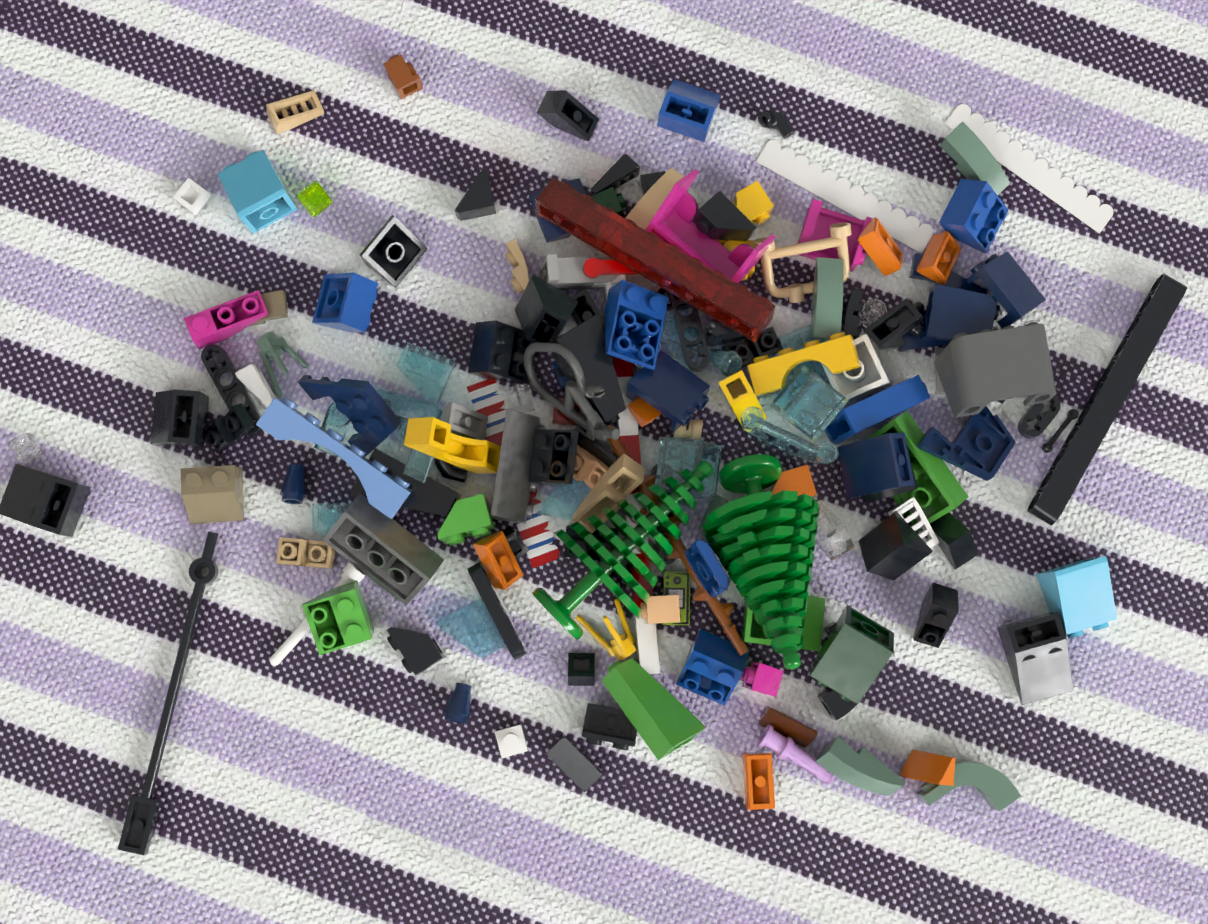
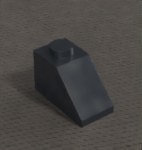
(567, 114)
(723, 220)

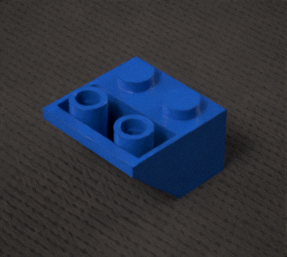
(688, 110)
(974, 214)
(712, 667)

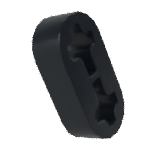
(1043, 419)

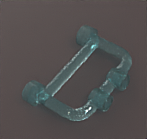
(754, 424)

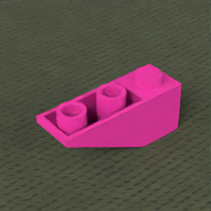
(225, 319)
(761, 678)

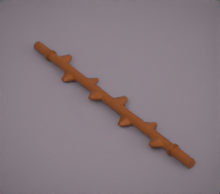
(721, 610)

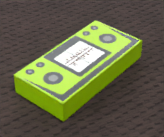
(678, 584)

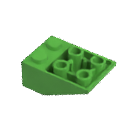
(812, 632)

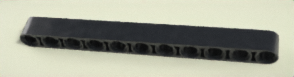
(1106, 399)

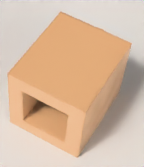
(661, 609)

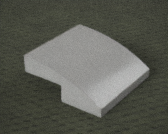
(465, 421)

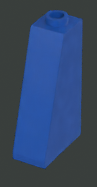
(877, 409)

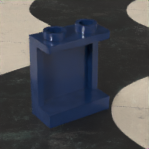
(1008, 285)
(957, 312)
(669, 390)
(875, 465)

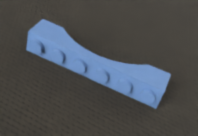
(287, 423)

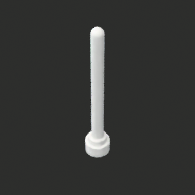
(349, 575)

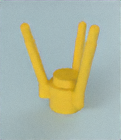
(621, 645)

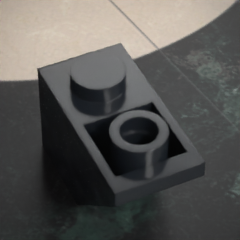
(936, 615)
(417, 648)

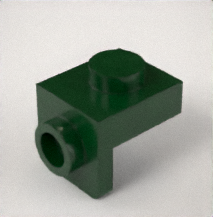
(610, 199)

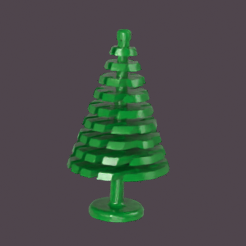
(623, 548)
(767, 548)

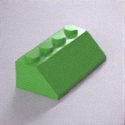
(937, 487)

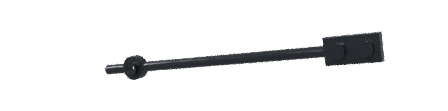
(144, 808)

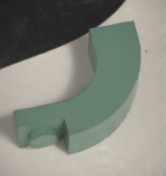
(991, 783)

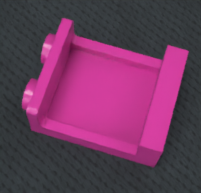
(817, 227)

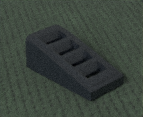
(619, 174)

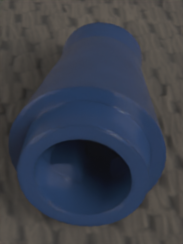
(294, 488)
(459, 704)

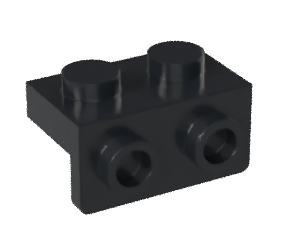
(608, 725)

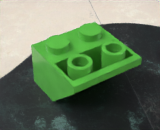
(467, 518)
(338, 618)

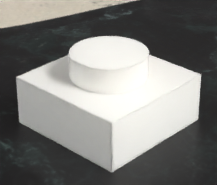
(192, 196)
(511, 741)

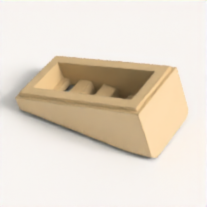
(289, 122)

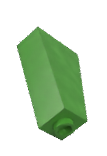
(651, 708)

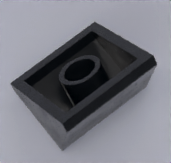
(393, 251)
(892, 548)

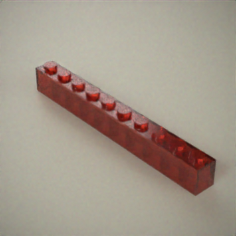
(655, 259)

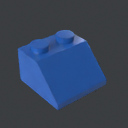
(345, 302)

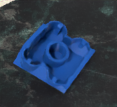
(707, 568)

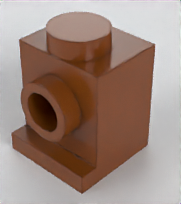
(402, 76)

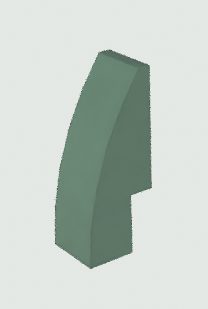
(974, 158)
(827, 297)
(859, 768)

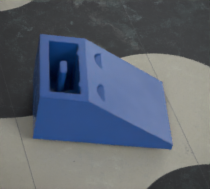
(634, 323)

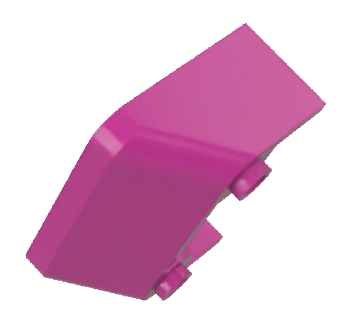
(675, 226)

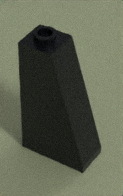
(589, 348)
(425, 497)

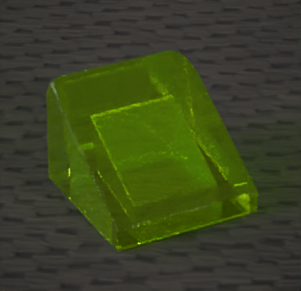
(314, 199)

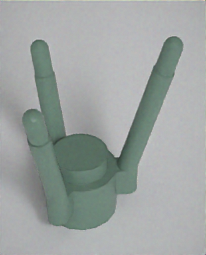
(272, 348)

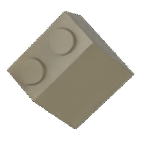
(213, 494)

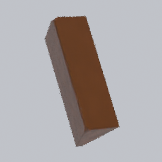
(787, 726)

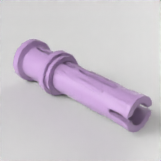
(786, 749)

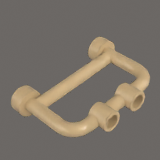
(796, 291)

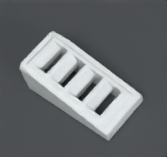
(256, 382)
(917, 513)

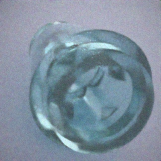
(725, 361)

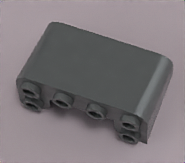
(996, 368)

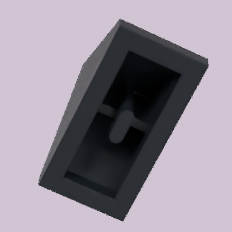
(477, 200)
(954, 540)

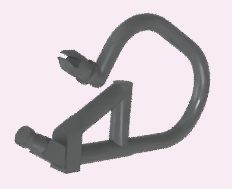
(593, 423)

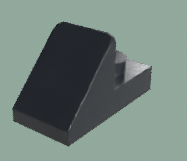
(890, 328)

